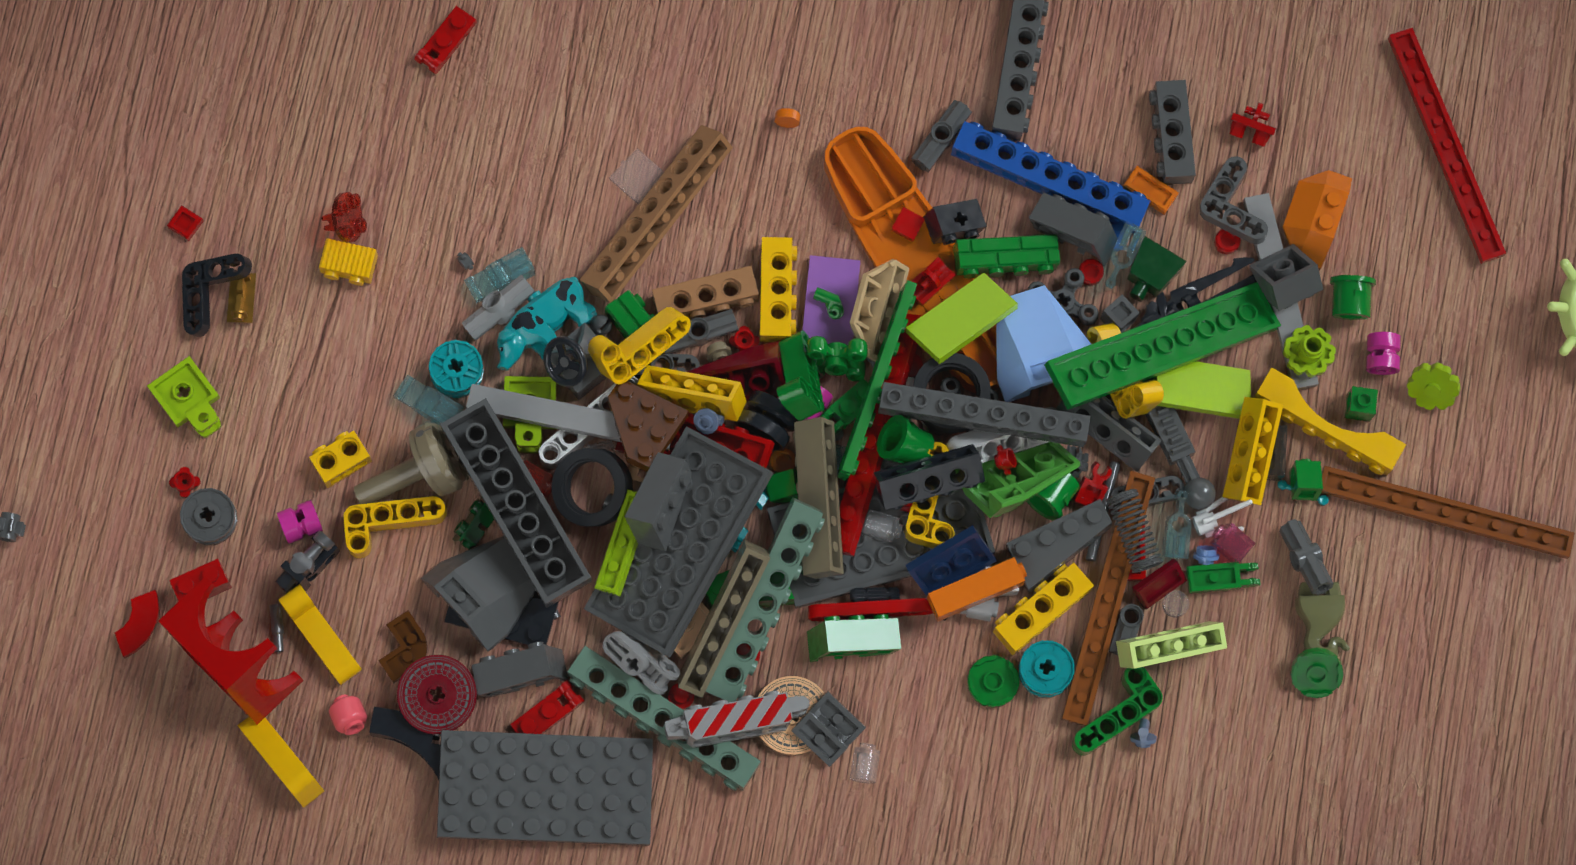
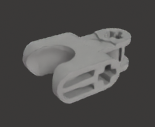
(641, 660)

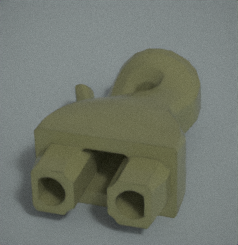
(1320, 616)

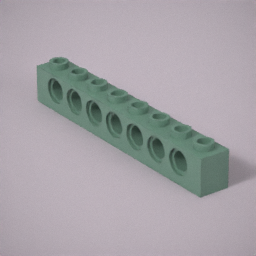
(796, 513)
(590, 662)

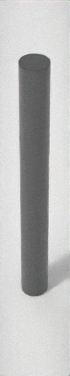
(1110, 482)

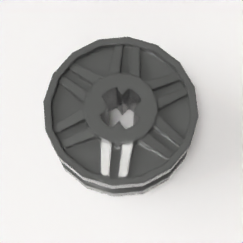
(195, 509)

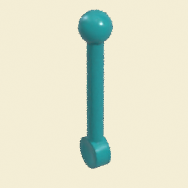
(1322, 500)

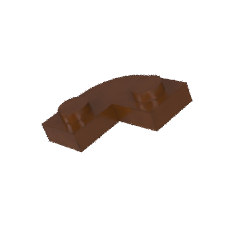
(412, 646)

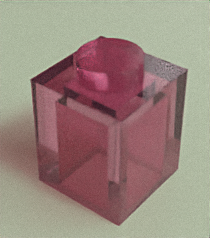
(1231, 542)

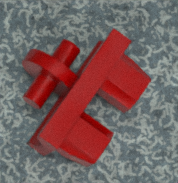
(1262, 131)
(932, 280)

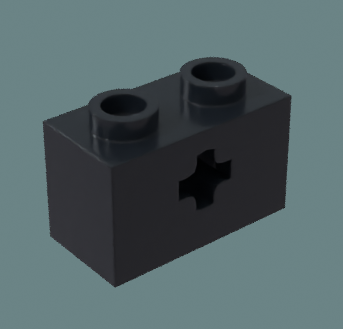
(955, 222)

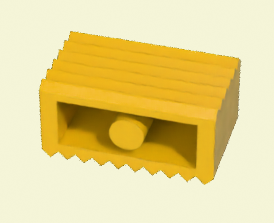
(348, 262)

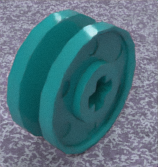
(467, 360)
(1035, 658)

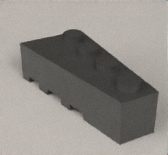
(1058, 542)

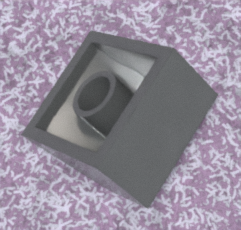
(1287, 277)

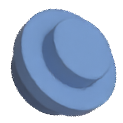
(1206, 554)

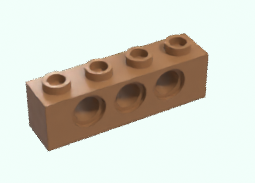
(740, 279)

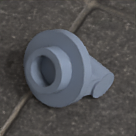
(707, 421)
(1143, 738)

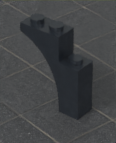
(392, 726)

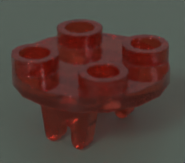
(346, 217)

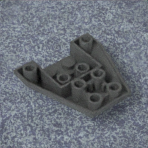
(484, 589)

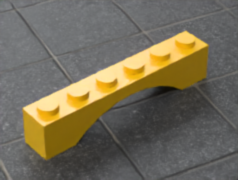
(1376, 450)

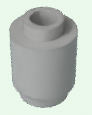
(983, 611)

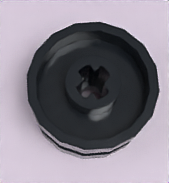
(767, 419)

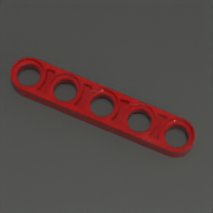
(868, 609)

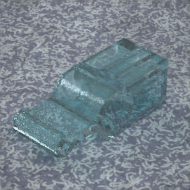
(1121, 244)
(500, 274)
(427, 401)
(1177, 543)

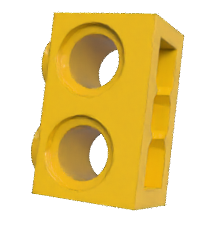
(344, 464)

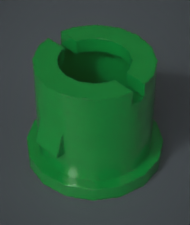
(1352, 296)
(903, 441)
(1054, 498)

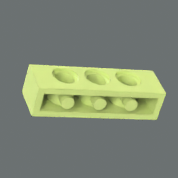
(1171, 644)

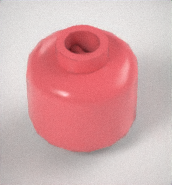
(348, 714)

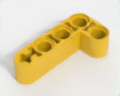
(639, 349)
(1135, 399)
(924, 517)
(394, 521)
(319, 634)
(282, 760)

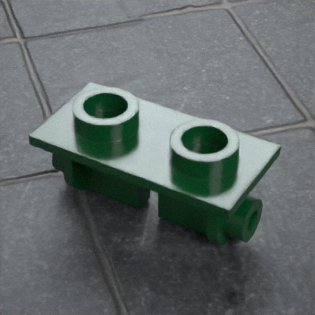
(468, 529)

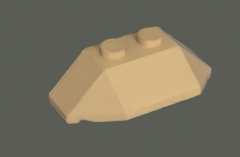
(876, 303)

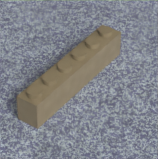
(819, 488)
(723, 618)

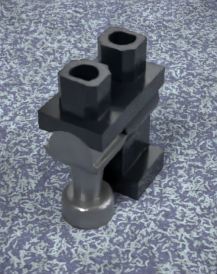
(308, 565)

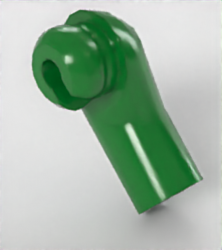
(832, 303)

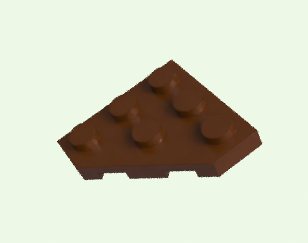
(644, 422)

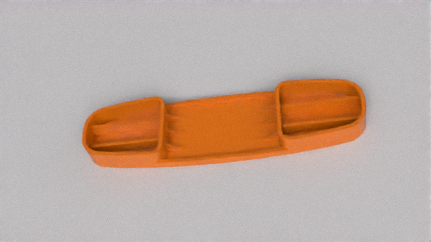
(872, 191)

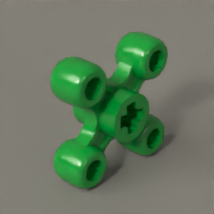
(838, 357)

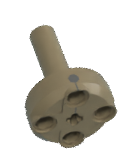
(431, 460)

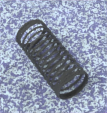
(1146, 563)

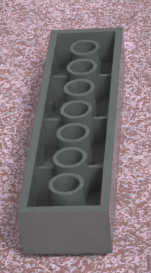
(516, 503)

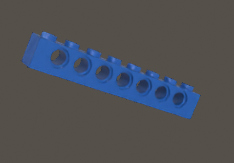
(1035, 178)

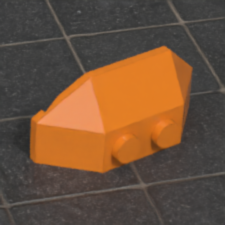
(1316, 213)

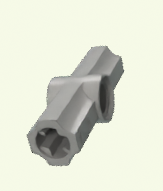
(498, 307)

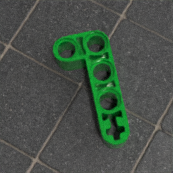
(802, 389)
(1114, 716)

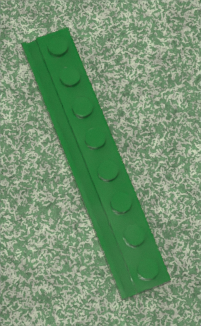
(880, 373)

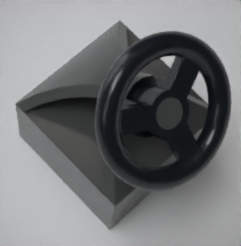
(570, 362)

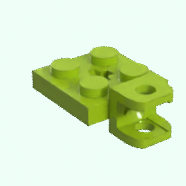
(534, 386)
(193, 408)

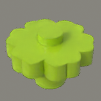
(1309, 351)
(1433, 386)

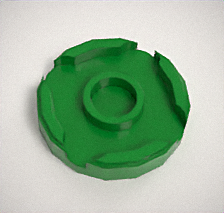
(1316, 672)
(993, 681)

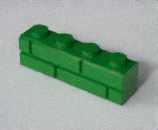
(1006, 255)

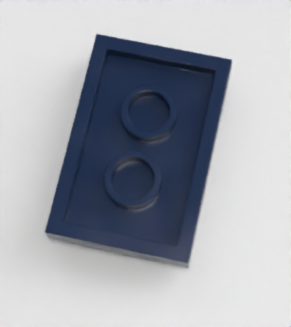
(951, 561)

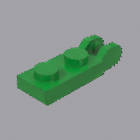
(847, 406)
(1220, 577)

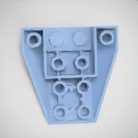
(1031, 338)

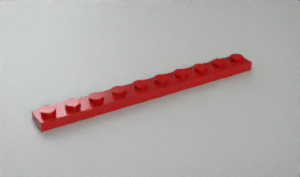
(1446, 145)
(862, 484)

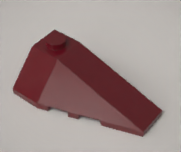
(754, 367)

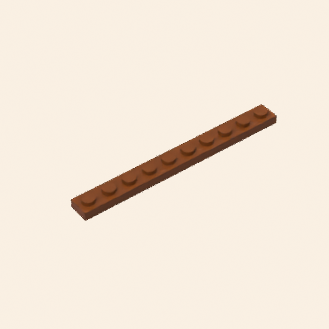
(1447, 512)
(1105, 610)

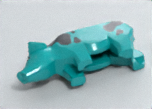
(540, 319)

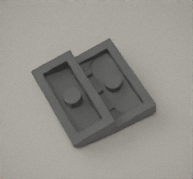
(828, 728)

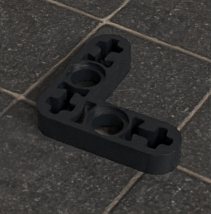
(204, 280)

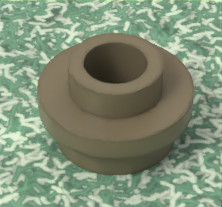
(717, 351)

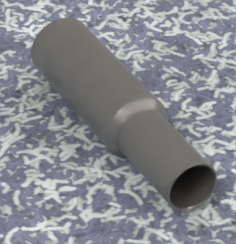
(277, 626)

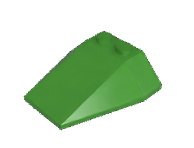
(1034, 472)

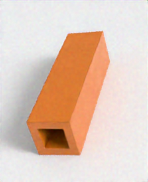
(976, 589)

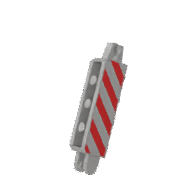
(736, 719)

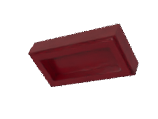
(1159, 583)

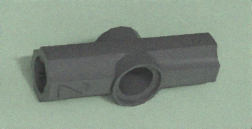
(932, 147)
(715, 327)
(1306, 557)

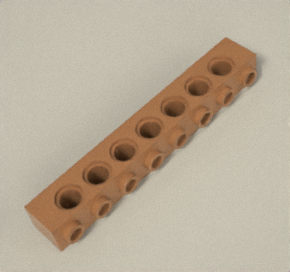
(656, 214)

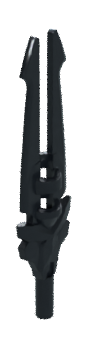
(1189, 292)

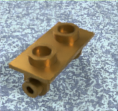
(241, 300)

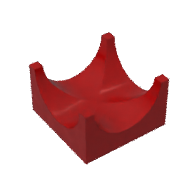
(231, 670)

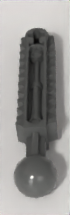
(1179, 450)

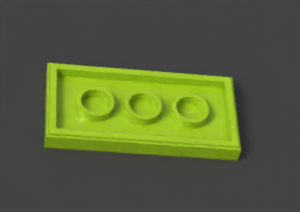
(961, 318)
(1206, 388)

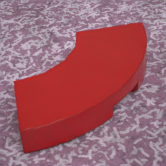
(140, 624)

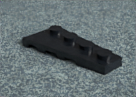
(531, 627)

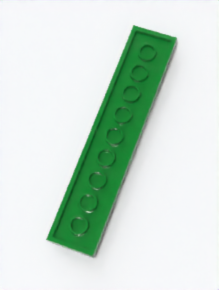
(1161, 345)

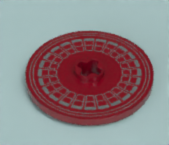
(455, 685)

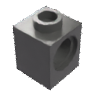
(1120, 313)

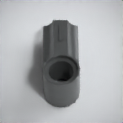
(1124, 629)

